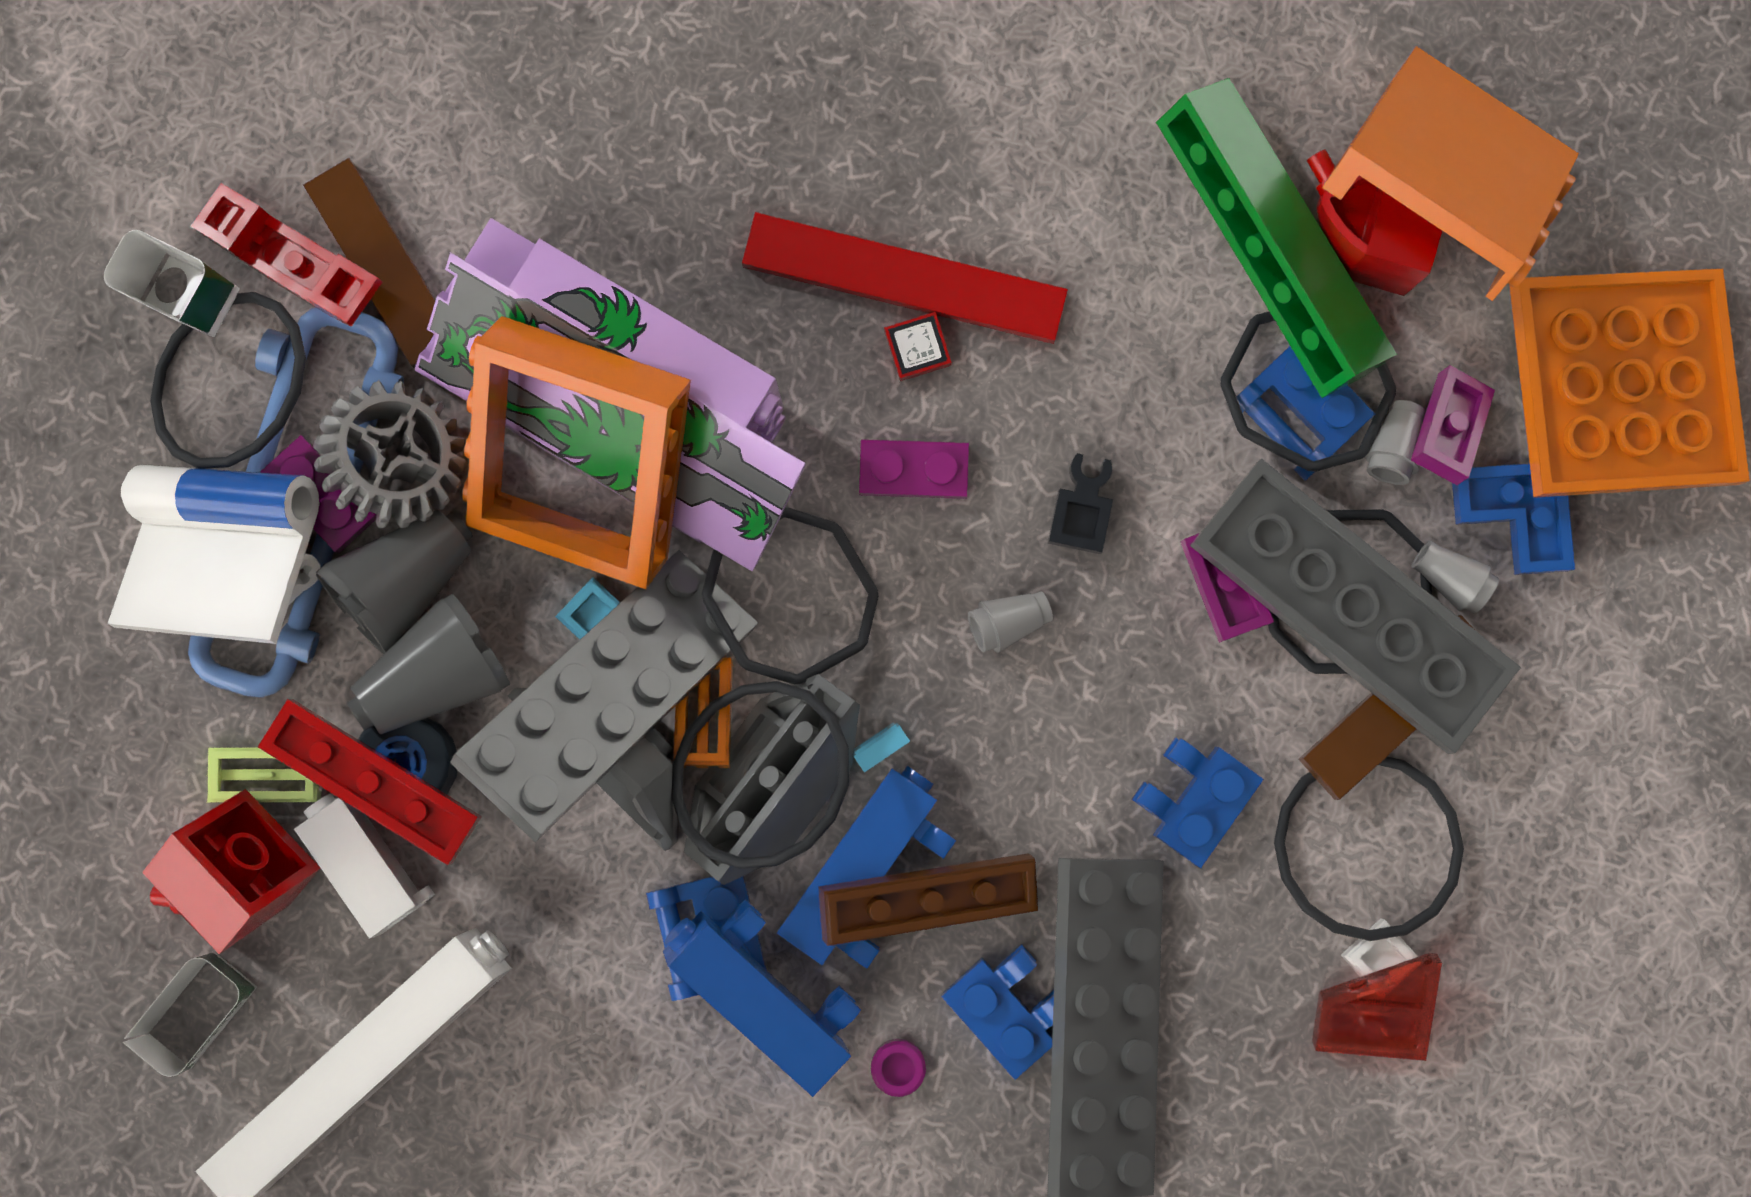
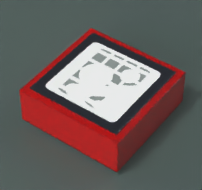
(917, 346)

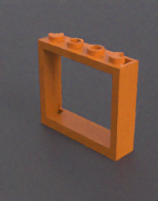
(600, 375)

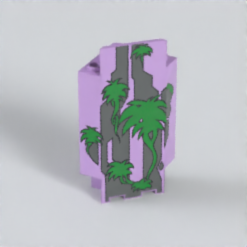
(729, 471)

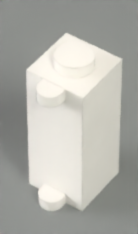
(359, 865)

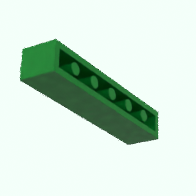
(1275, 237)

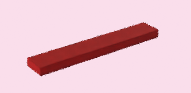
(904, 278)

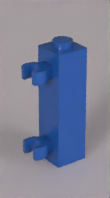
(867, 852)
(755, 1001)

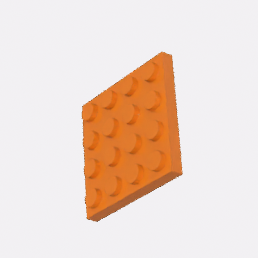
(1628, 382)

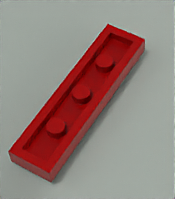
(369, 781)

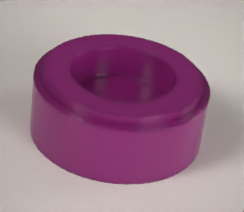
(898, 1067)

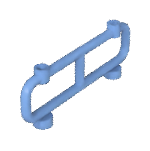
(295, 639)

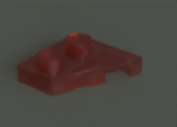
(1381, 1011)

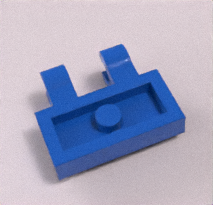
(1206, 806)
(998, 1016)

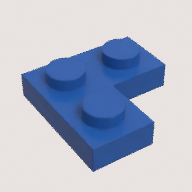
(1537, 524)

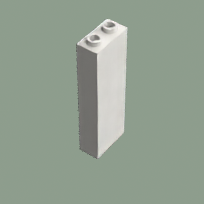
(357, 1066)

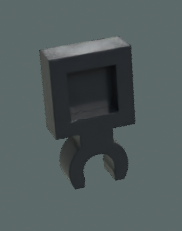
(1081, 515)

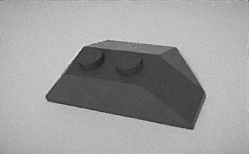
(776, 778)
(644, 786)

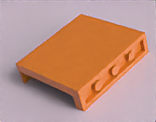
(1462, 165)

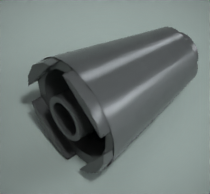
(397, 576)
(428, 671)

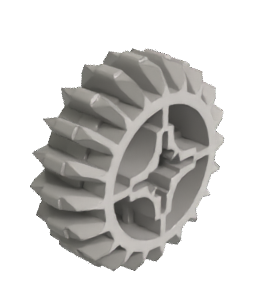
(370, 444)

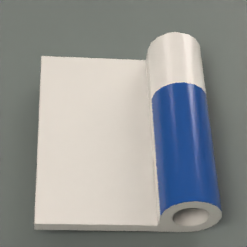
(214, 551)

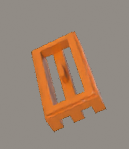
(703, 758)

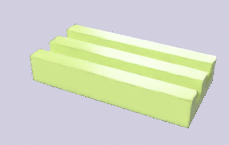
(216, 774)

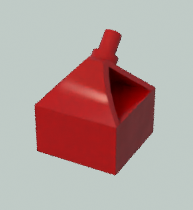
(1374, 233)
(229, 871)

